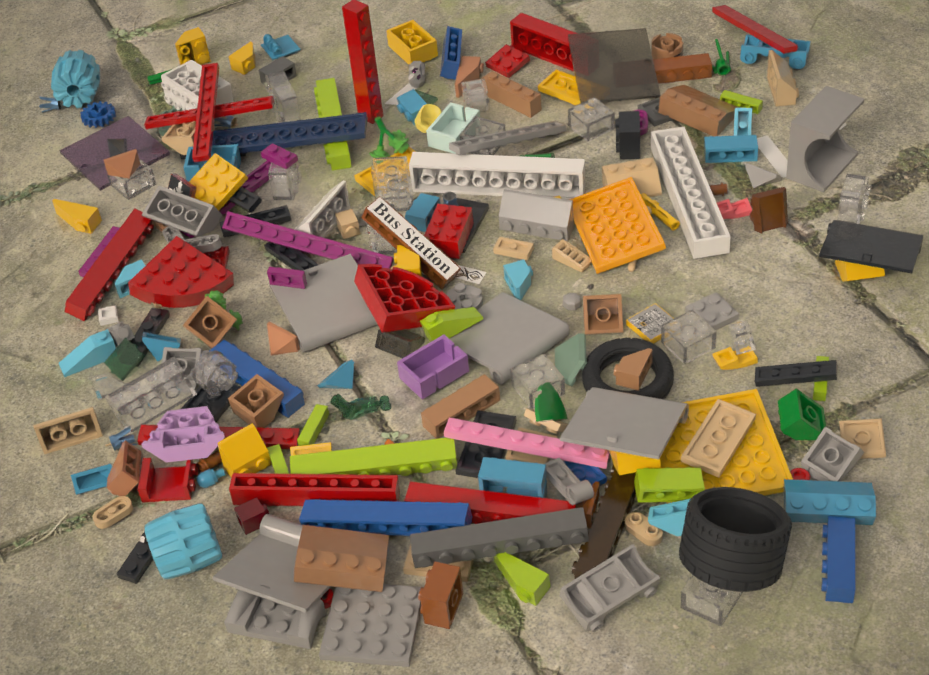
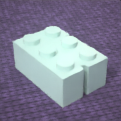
(449, 126)

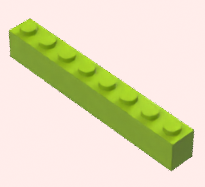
(328, 106)
(387, 459)

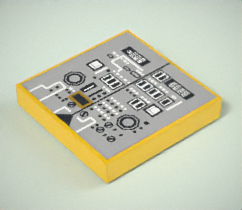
(648, 322)

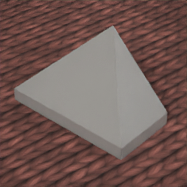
(761, 177)

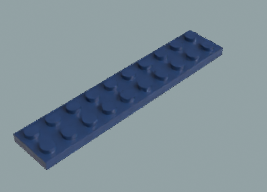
(294, 133)

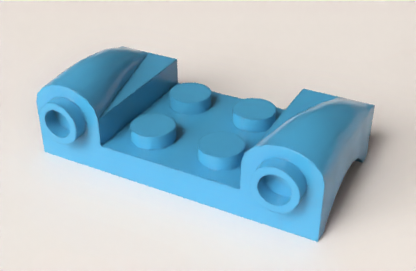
(754, 46)

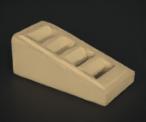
(560, 253)

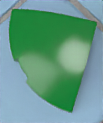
(549, 404)

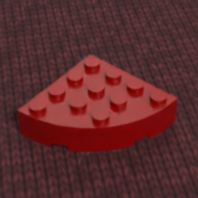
(180, 277)
(398, 296)

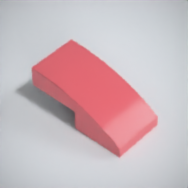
(734, 210)

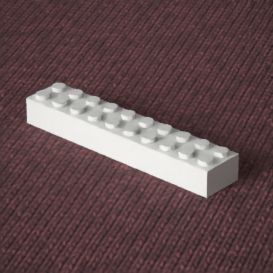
(494, 173)
(690, 193)

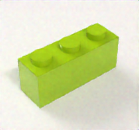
(667, 484)

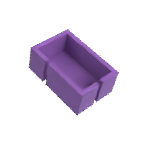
(433, 366)

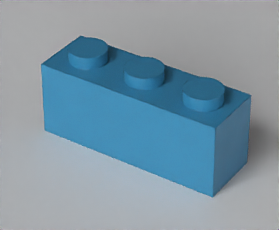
(730, 148)

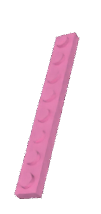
(525, 442)

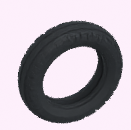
(614, 351)

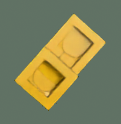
(728, 359)

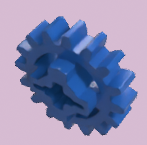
(98, 114)

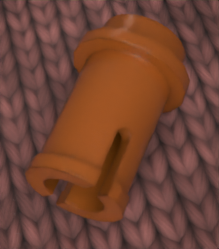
(719, 189)
(208, 463)

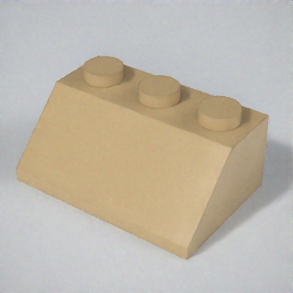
(781, 81)
(180, 137)
(643, 172)
(68, 430)

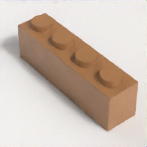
(512, 94)
(461, 405)

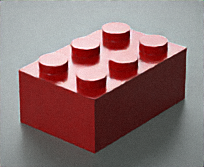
(450, 228)

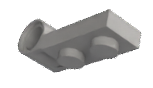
(568, 483)

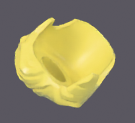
(426, 117)

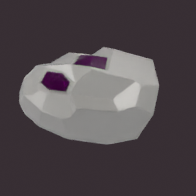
(417, 74)

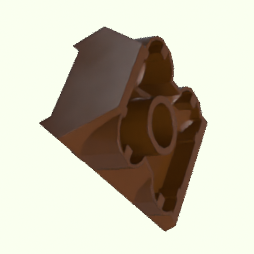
(769, 210)

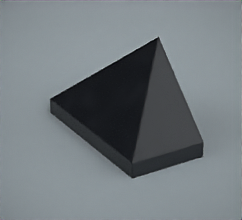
(115, 146)

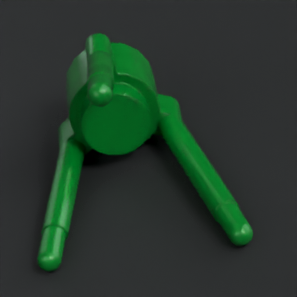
(722, 66)

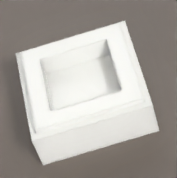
(108, 315)

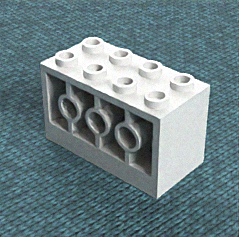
(183, 85)

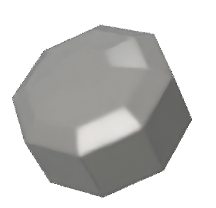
(571, 301)

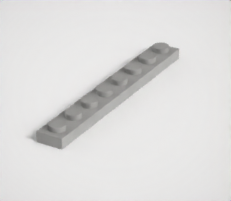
(506, 137)

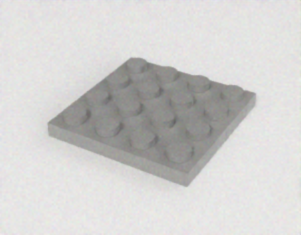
(372, 625)

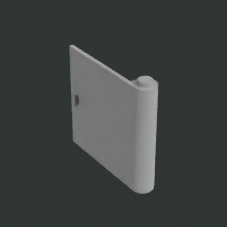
(327, 306)
(509, 335)
(625, 422)
(268, 566)

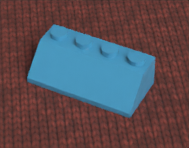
(816, 500)

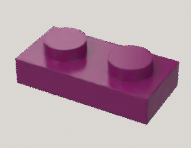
(279, 156)
(287, 277)

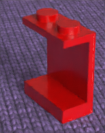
(166, 482)

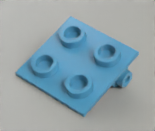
(279, 47)

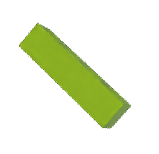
(742, 101)
(820, 387)
(313, 425)
(277, 460)

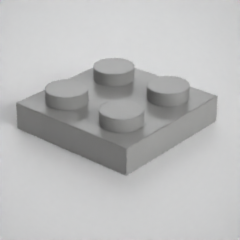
(714, 311)

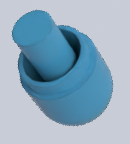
(209, 477)

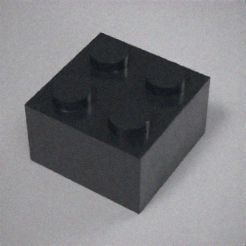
(628, 135)

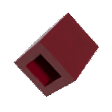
(250, 515)

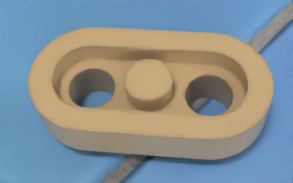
(112, 512)
(638, 526)

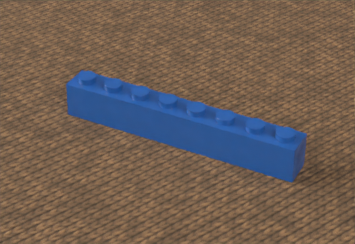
(385, 516)

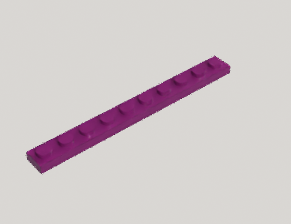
(301, 241)

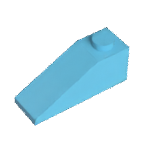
(88, 354)

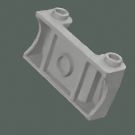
(608, 587)
(273, 621)

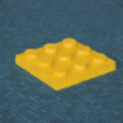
(217, 181)

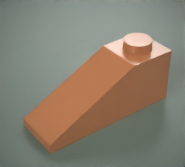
(469, 69)
(125, 470)

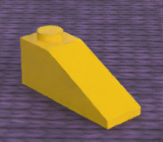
(79, 216)

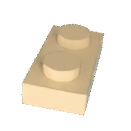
(513, 248)
(552, 426)

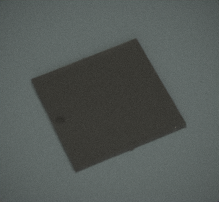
(613, 65)

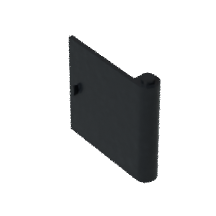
(871, 246)

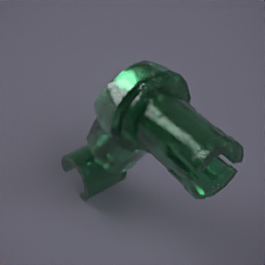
(360, 406)

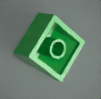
(800, 416)

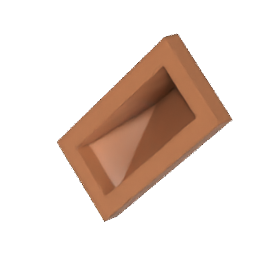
(123, 164)
(281, 340)

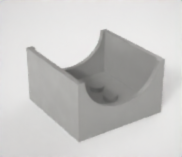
(815, 144)

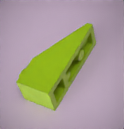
(449, 322)
(526, 580)

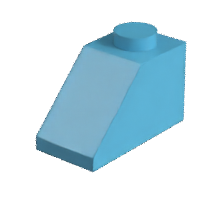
(742, 121)
(126, 275)
(518, 277)
(669, 516)

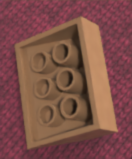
(696, 109)
(341, 558)

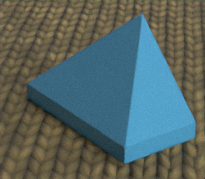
(156, 343)
(340, 378)
(91, 479)

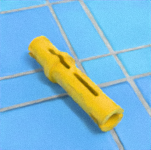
(660, 213)

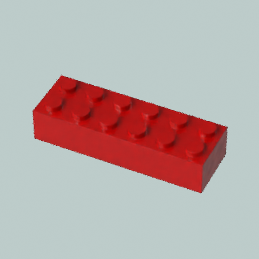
(542, 40)

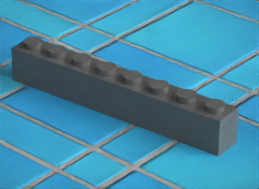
(499, 536)

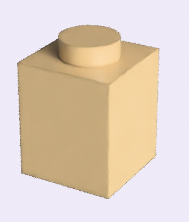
(347, 223)

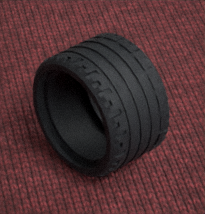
(734, 539)

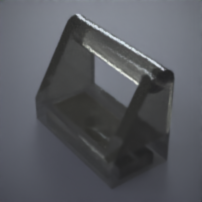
(399, 342)

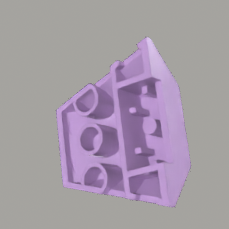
(184, 435)

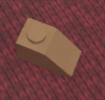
(633, 369)

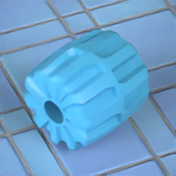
(75, 78)
(183, 541)

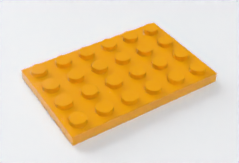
(615, 225)

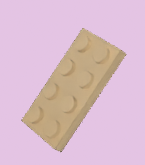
(718, 438)

